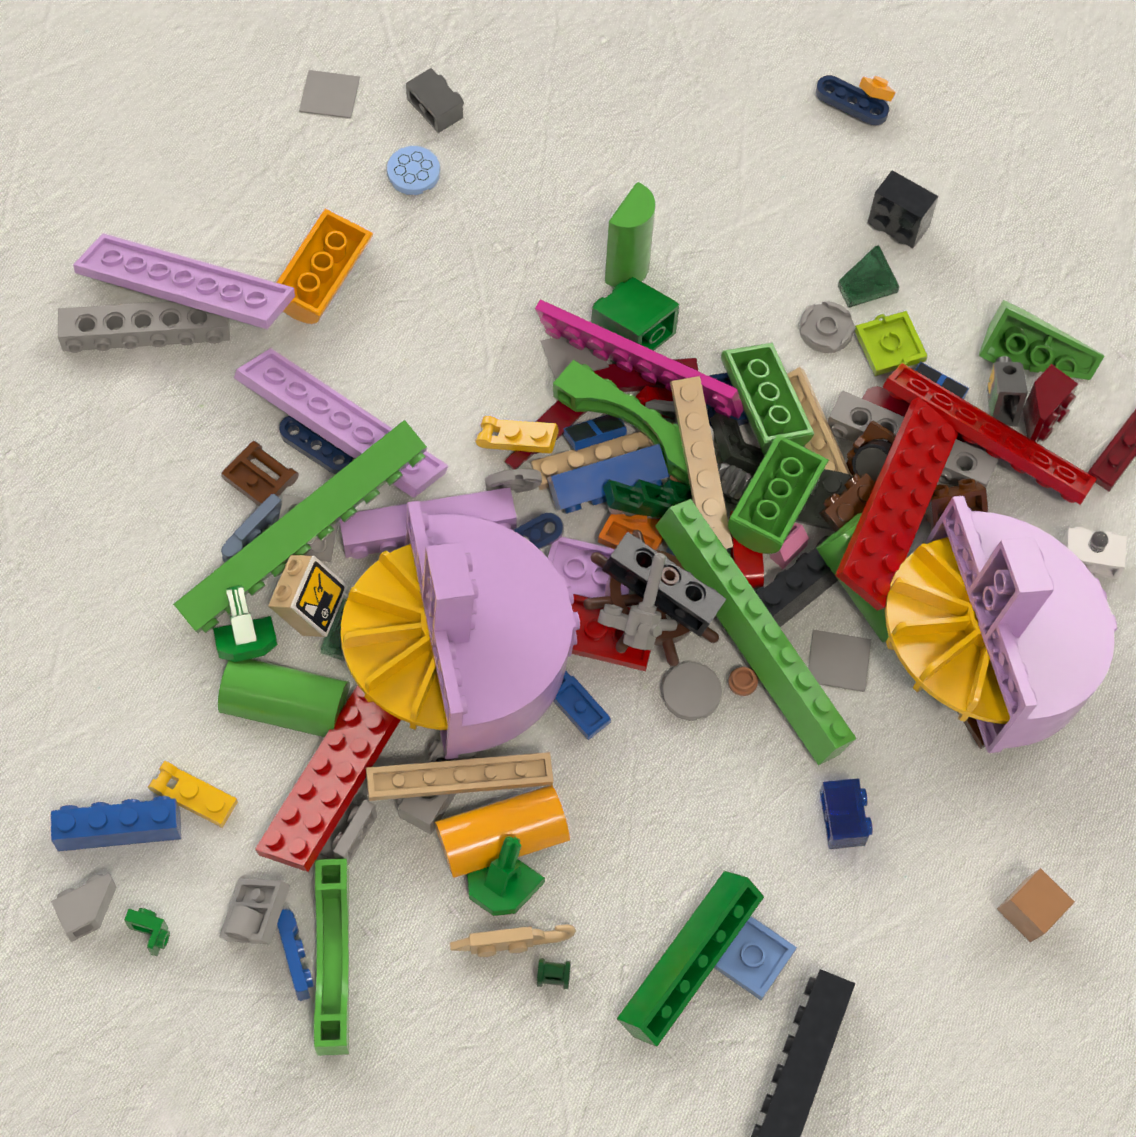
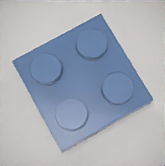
(755, 958)

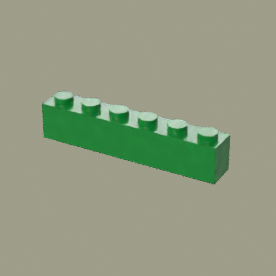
(690, 958)

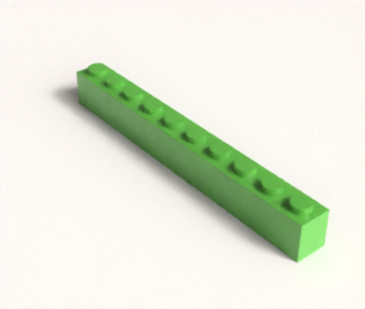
(303, 525)
(757, 633)

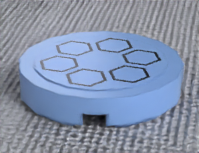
(413, 170)

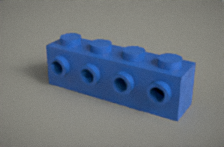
(587, 482)
(115, 824)

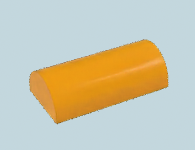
(322, 265)
(476, 836)

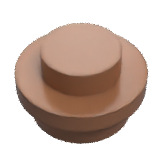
(743, 681)

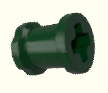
(553, 973)

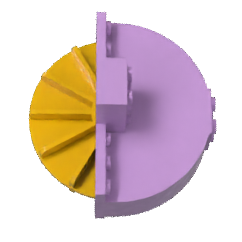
(1000, 625)
(460, 630)

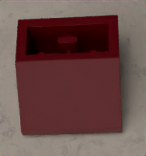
(1048, 403)

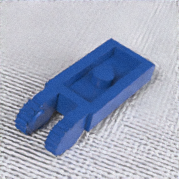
(581, 707)
(294, 952)

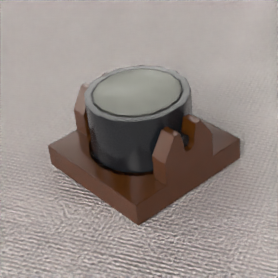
(870, 456)

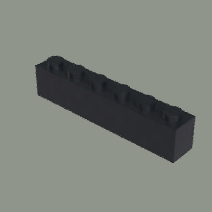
(806, 1057)

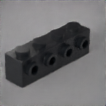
(797, 586)

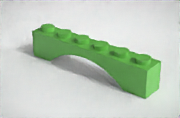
(585, 391)
(332, 977)

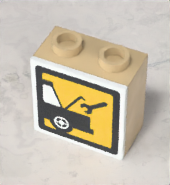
(308, 596)

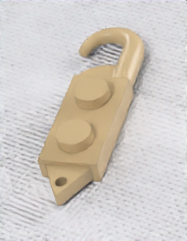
(515, 940)

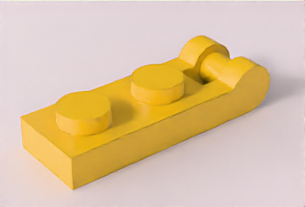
(517, 435)
(194, 794)

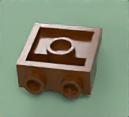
(973, 492)
(852, 501)

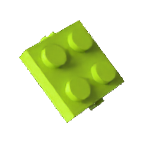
(890, 342)

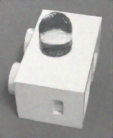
(1099, 551)

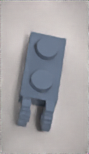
(253, 526)

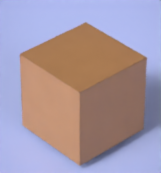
(1035, 905)

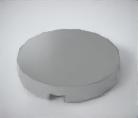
(826, 327)
(518, 480)
(691, 691)

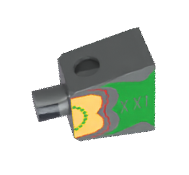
(1009, 380)

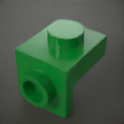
(147, 923)

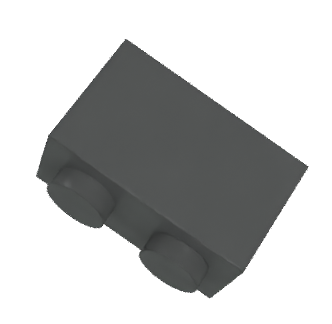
(435, 100)

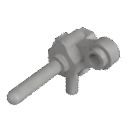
(643, 621)

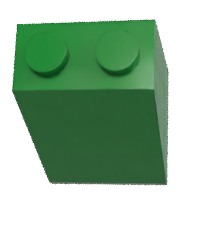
(637, 314)

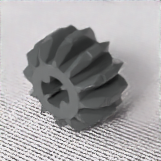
(733, 482)

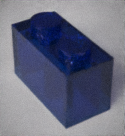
(845, 813)

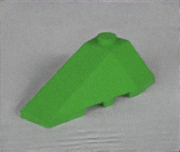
(1037, 344)

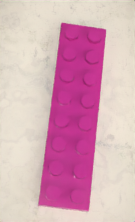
(634, 356)

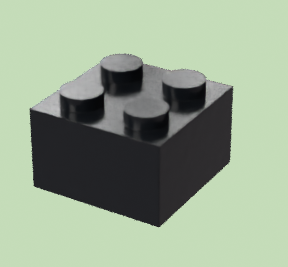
(902, 209)

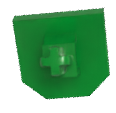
(244, 636)
(505, 883)

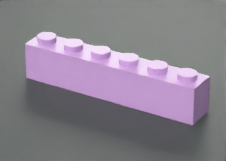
(385, 527)

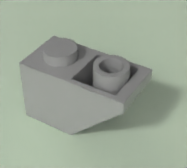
(85, 907)

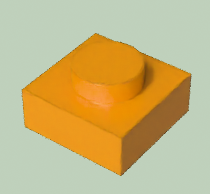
(877, 88)

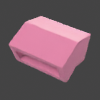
(793, 545)

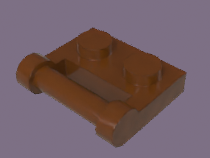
(252, 480)

